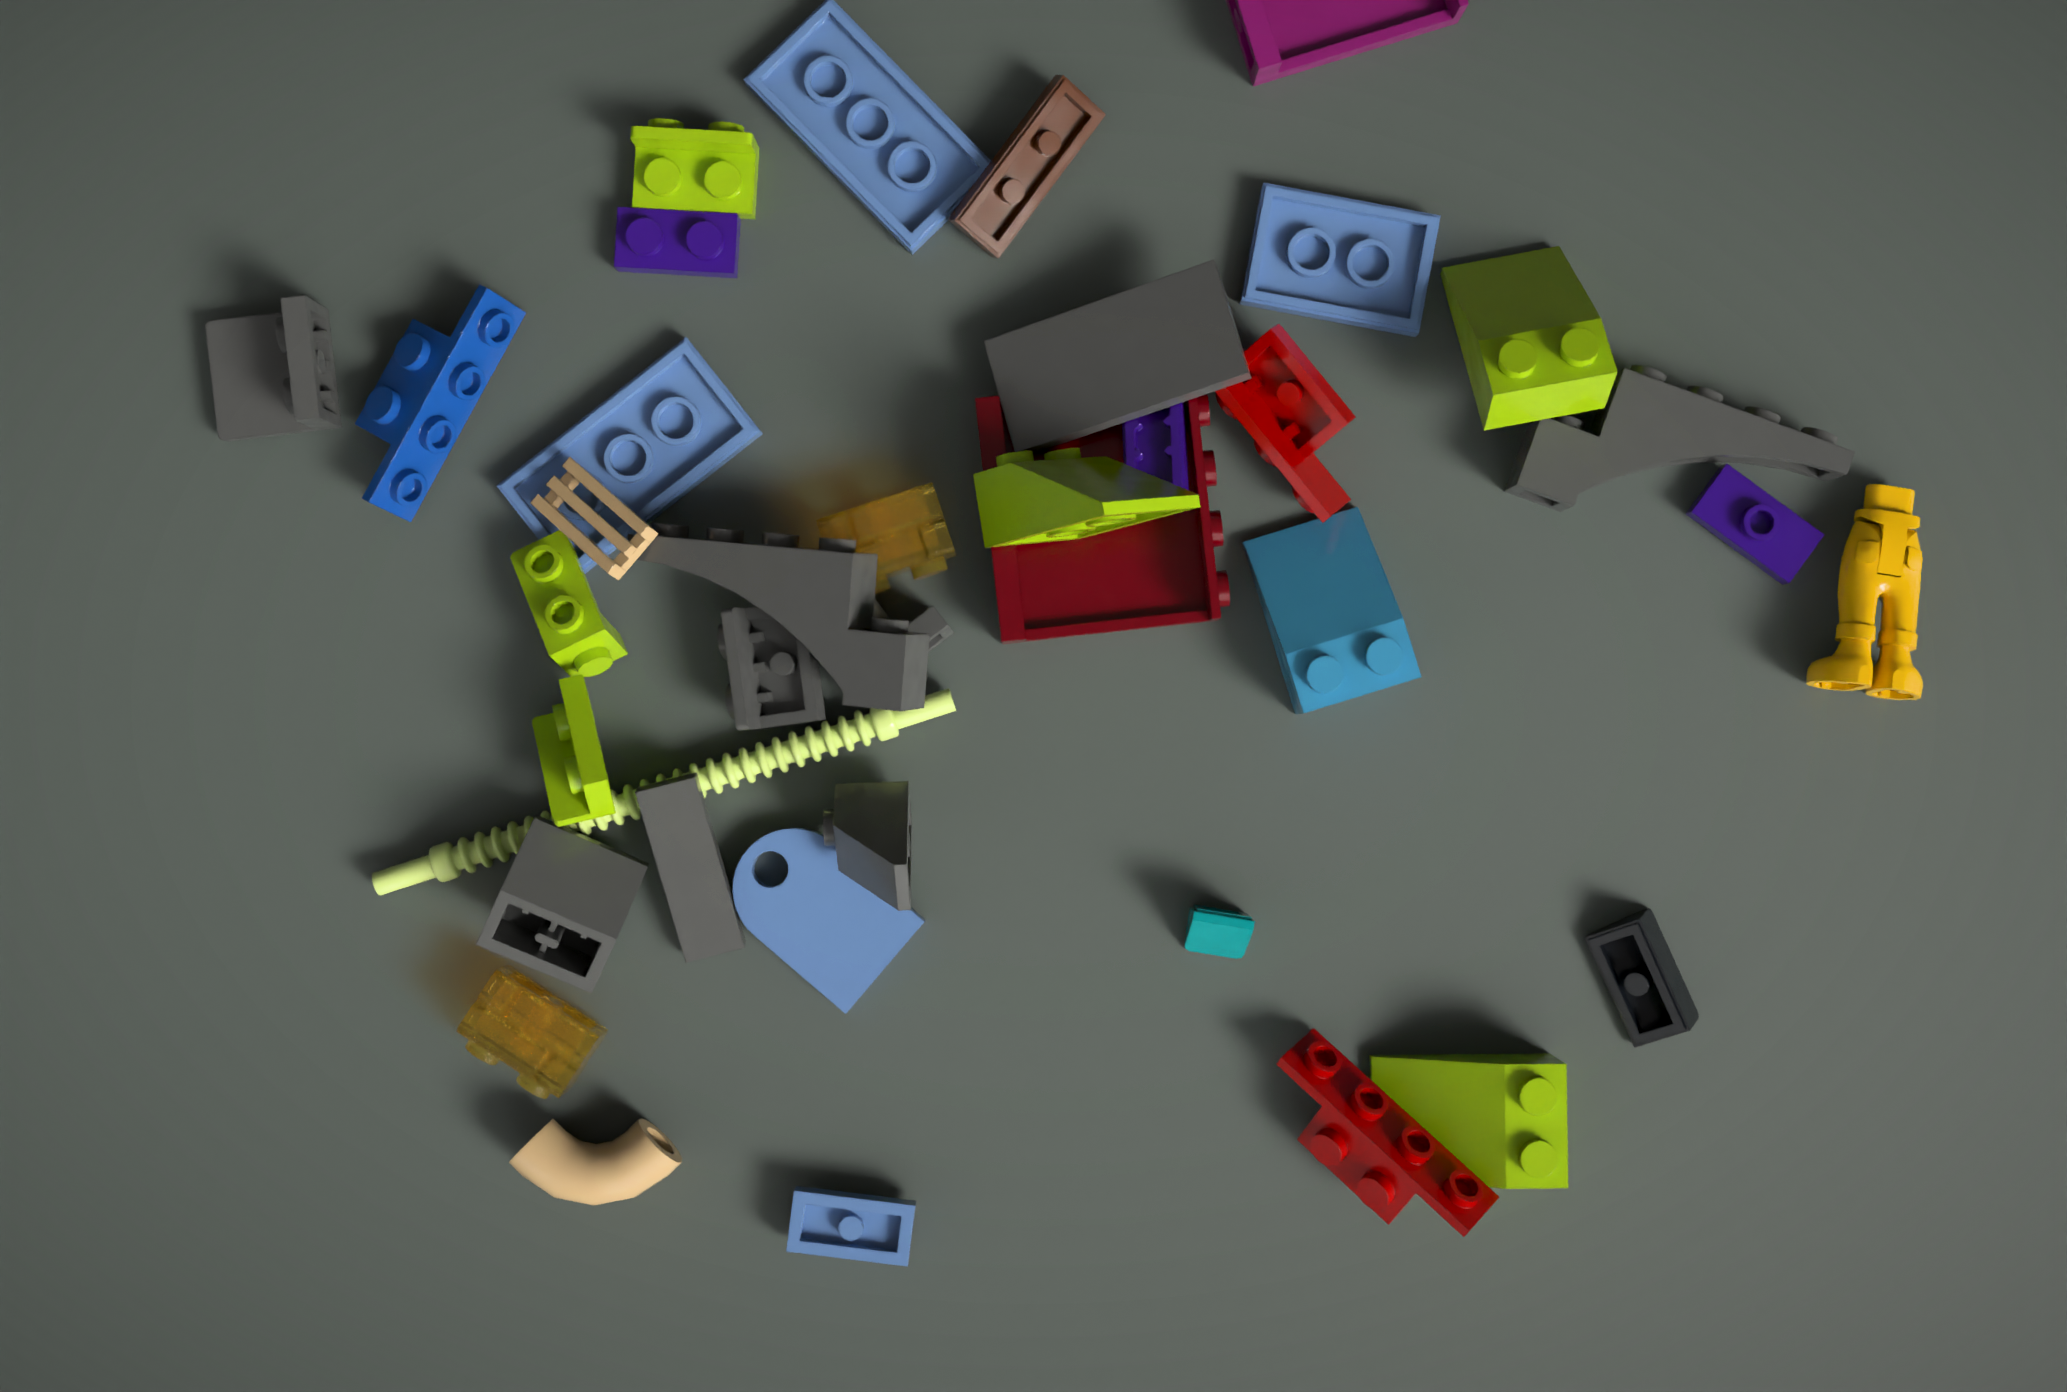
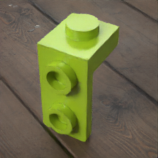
(565, 607)

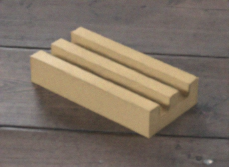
(562, 491)

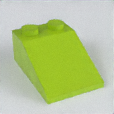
(1529, 337)
(1069, 497)
(1489, 1110)

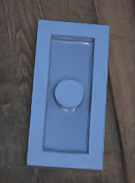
(851, 1226)

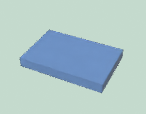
(1340, 259)

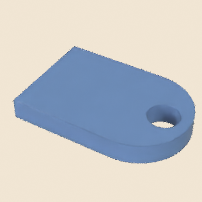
(820, 917)

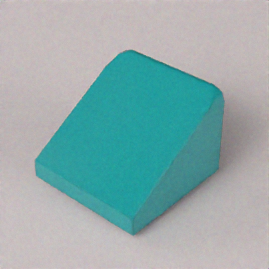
(1218, 931)

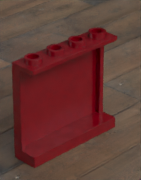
(1119, 578)

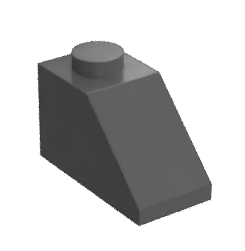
(873, 838)

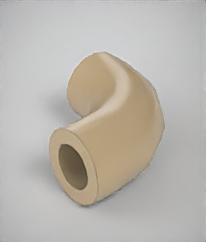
(597, 1171)

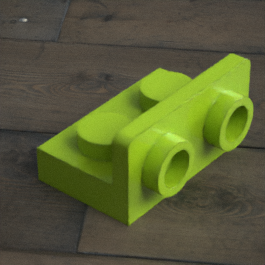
(695, 168)
(573, 757)

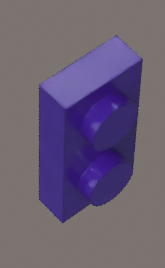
(677, 242)

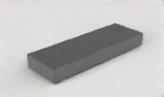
(690, 867)

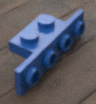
(429, 397)

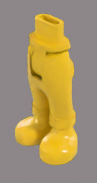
(1883, 563)

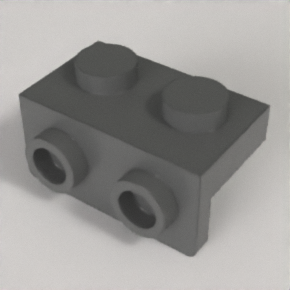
(769, 670)

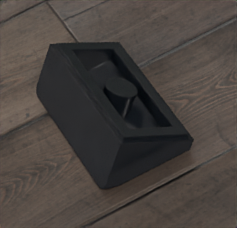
(1643, 978)

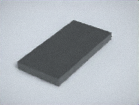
(1117, 359)

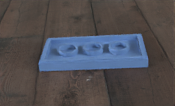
(869, 124)
(642, 444)

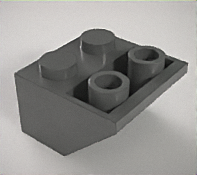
(563, 904)

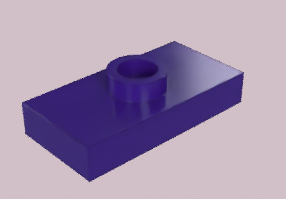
(1158, 444)
(1755, 524)

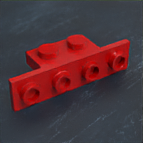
(1290, 417)
(1377, 1143)

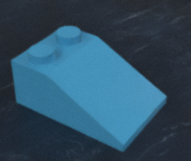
(1330, 611)

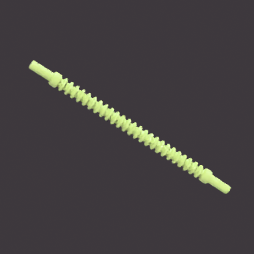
(448, 860)

